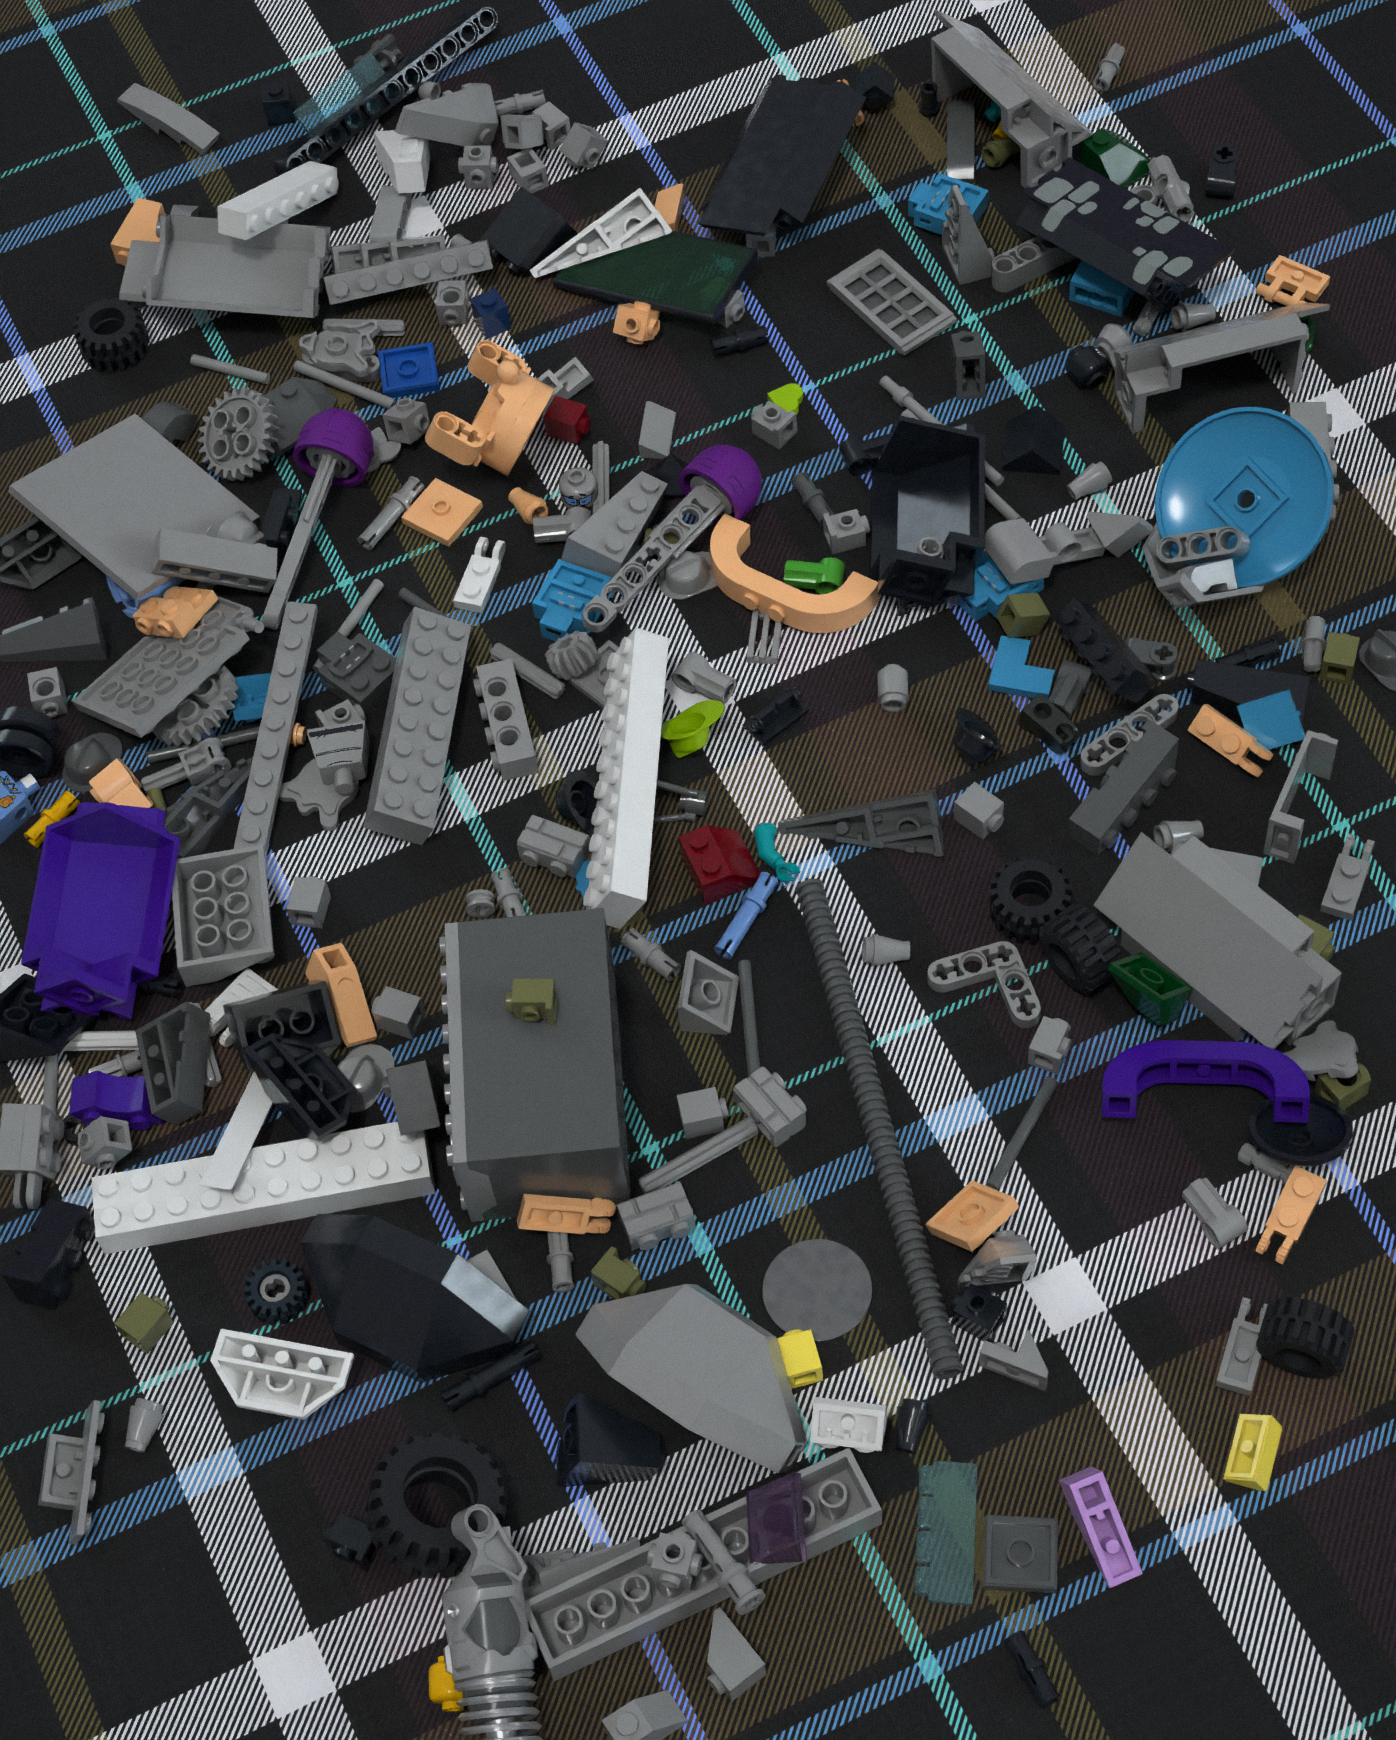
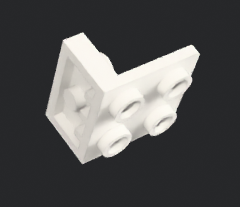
(848, 1424)

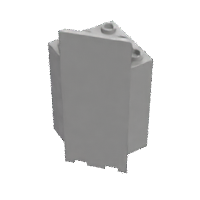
(1028, 110)
(1158, 363)
(1222, 938)

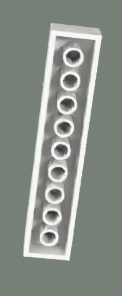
(627, 777)
(273, 1187)

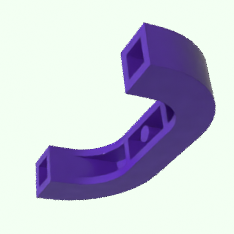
(1206, 1064)

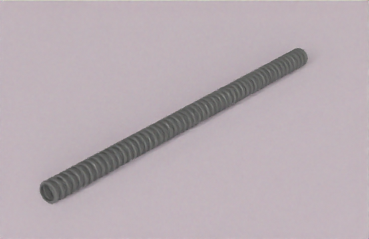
(879, 1132)

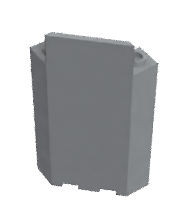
(212, 271)

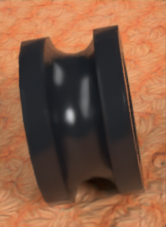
(69, 1123)

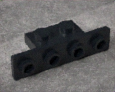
(279, 520)

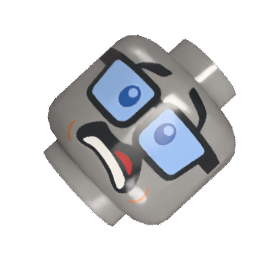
(578, 488)

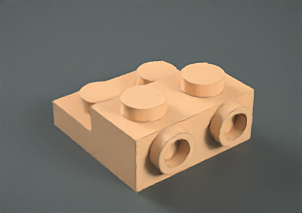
(175, 612)

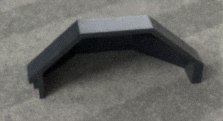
(407, 1298)

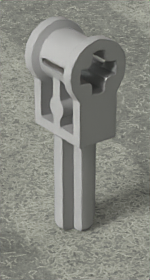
(195, 764)

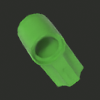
(821, 576)

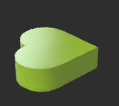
(787, 397)

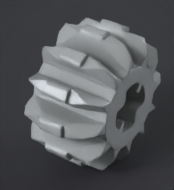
(571, 655)

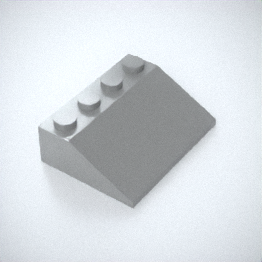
(221, 913)

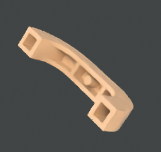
(781, 601)

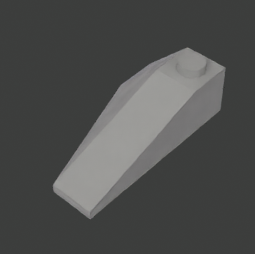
(455, 118)
(964, 242)
(1000, 1261)

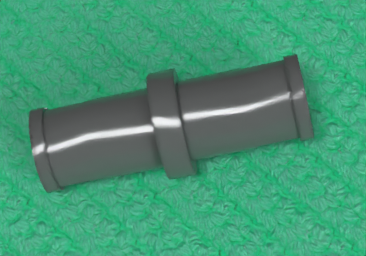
(812, 497)

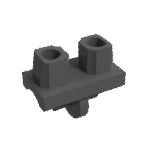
(385, 52)

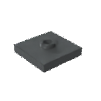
(1020, 1554)

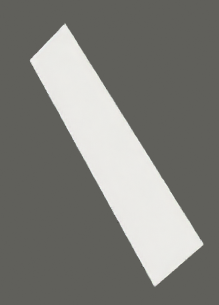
(238, 1137)

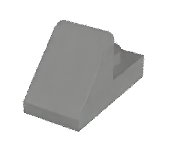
(1023, 1366)

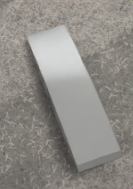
(168, 117)
(370, 253)
(567, 380)

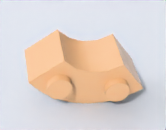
(119, 786)

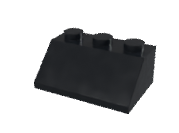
(294, 1012)

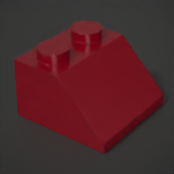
(717, 862)

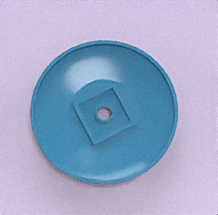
(1242, 454)

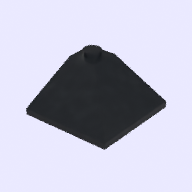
(32, 1032)

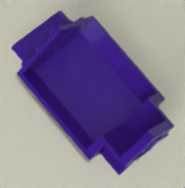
(100, 907)

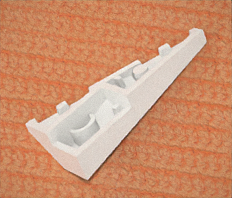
(623, 226)

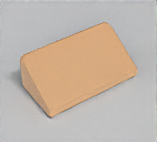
(670, 205)

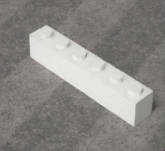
(277, 200)

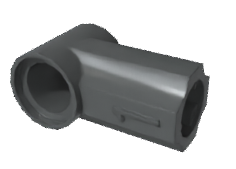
(1071, 683)

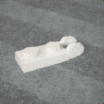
(479, 577)

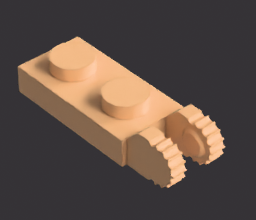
(1228, 739)
(1292, 1211)
(565, 1214)

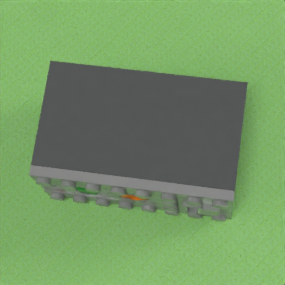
(533, 1099)

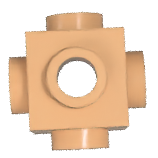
(636, 322)

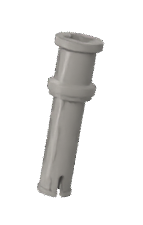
(731, 1574)

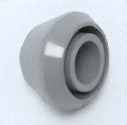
(1112, 337)

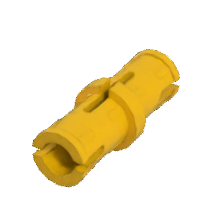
(55, 813)

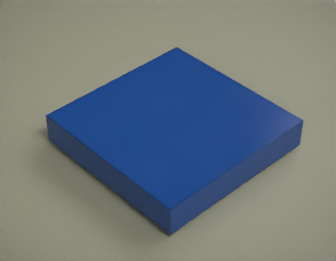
(408, 370)

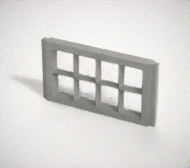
(891, 301)

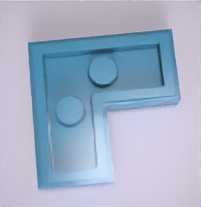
(1013, 675)

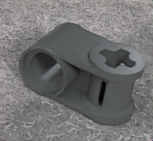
(1152, 656)

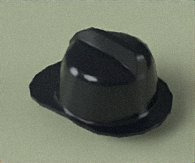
(975, 738)
(576, 800)

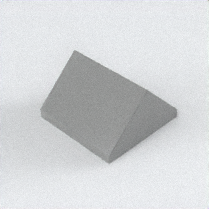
(706, 996)

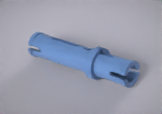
(752, 905)

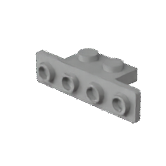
(68, 1472)

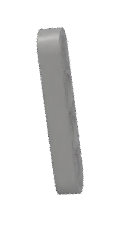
(1127, 732)

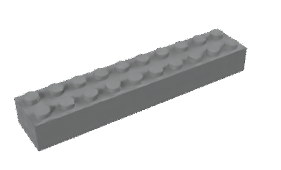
(623, 1604)

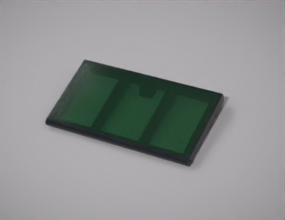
(671, 273)

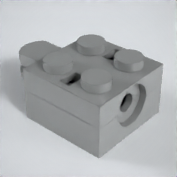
(29, 1149)

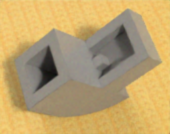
(522, 131)

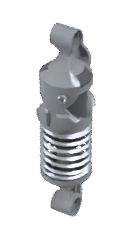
(489, 1632)

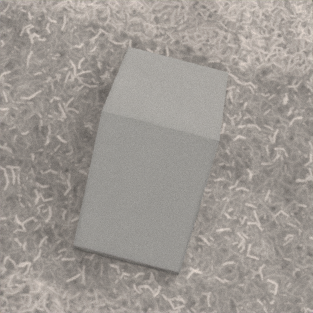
(1119, 531)

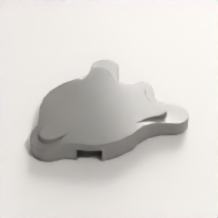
(342, 347)
(312, 795)
(1326, 1052)

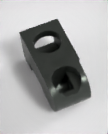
(1048, 724)

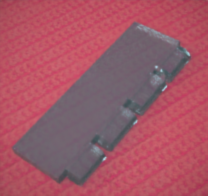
(339, 93)
(952, 1535)

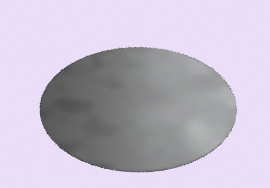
(817, 1289)

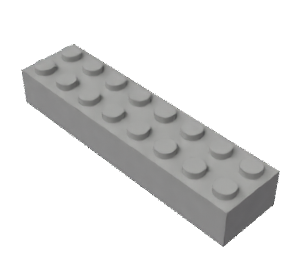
(417, 727)

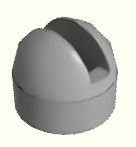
(429, 90)

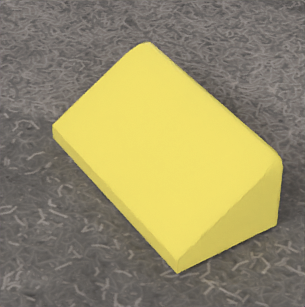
(1253, 1451)

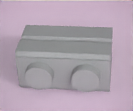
(553, 846)
(770, 1105)
(656, 1217)

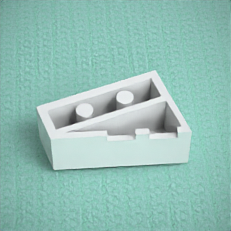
(404, 160)

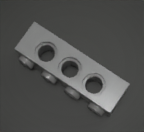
(514, 759)

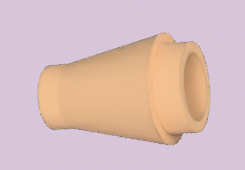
(528, 505)

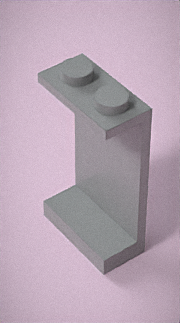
(1284, 830)

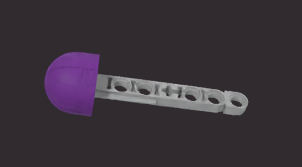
(333, 450)
(713, 484)

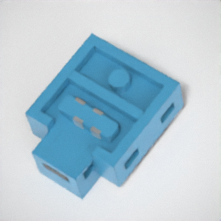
(930, 202)
(992, 588)
(565, 597)

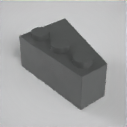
(413, 1096)

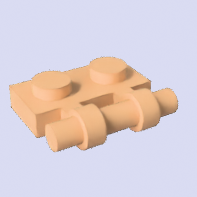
(1295, 278)

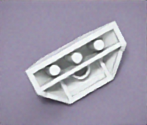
(278, 1373)

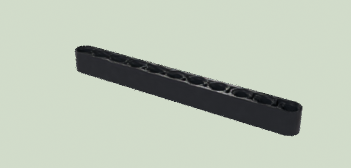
(397, 86)

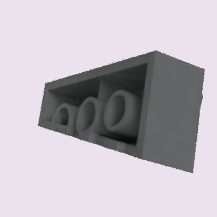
(1125, 789)

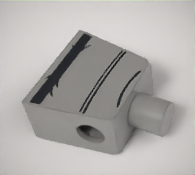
(341, 753)

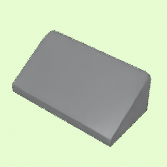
(656, 431)

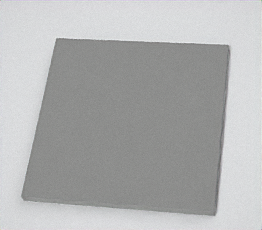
(119, 493)

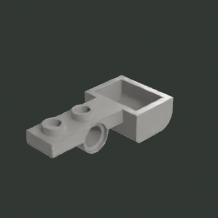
(1027, 557)

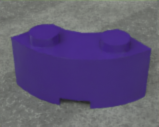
(112, 1097)

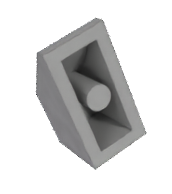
(731, 1659)
(645, 1718)

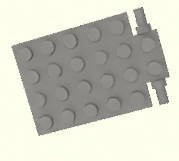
(165, 670)

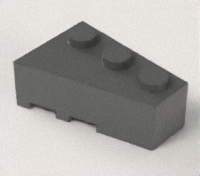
(175, 1062)

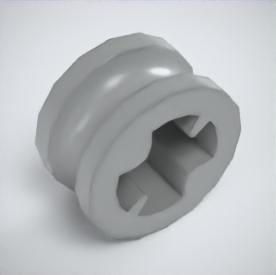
(480, 903)

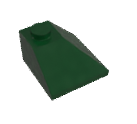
(1114, 158)
(1150, 988)

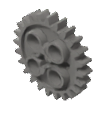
(238, 434)
(190, 719)

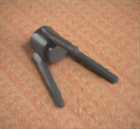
(691, 801)

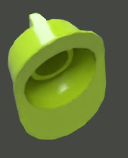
(691, 728)

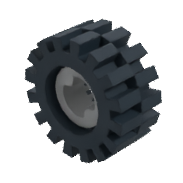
(284, 1303)

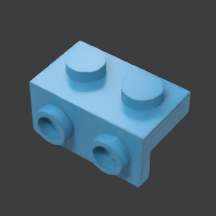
(251, 697)

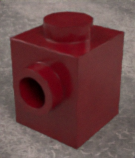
(566, 420)

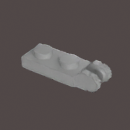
(1347, 880)
(1241, 1353)

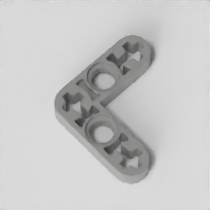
(999, 970)

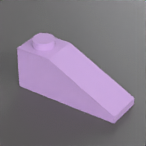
(1101, 1525)

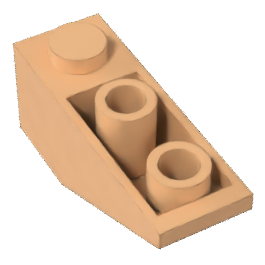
(345, 993)

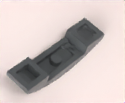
(960, 140)

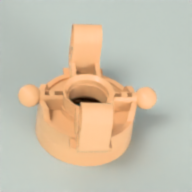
(504, 417)

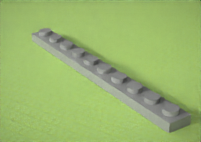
(276, 726)

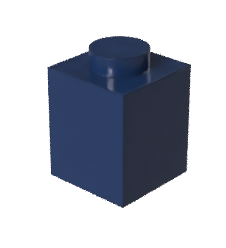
(490, 313)

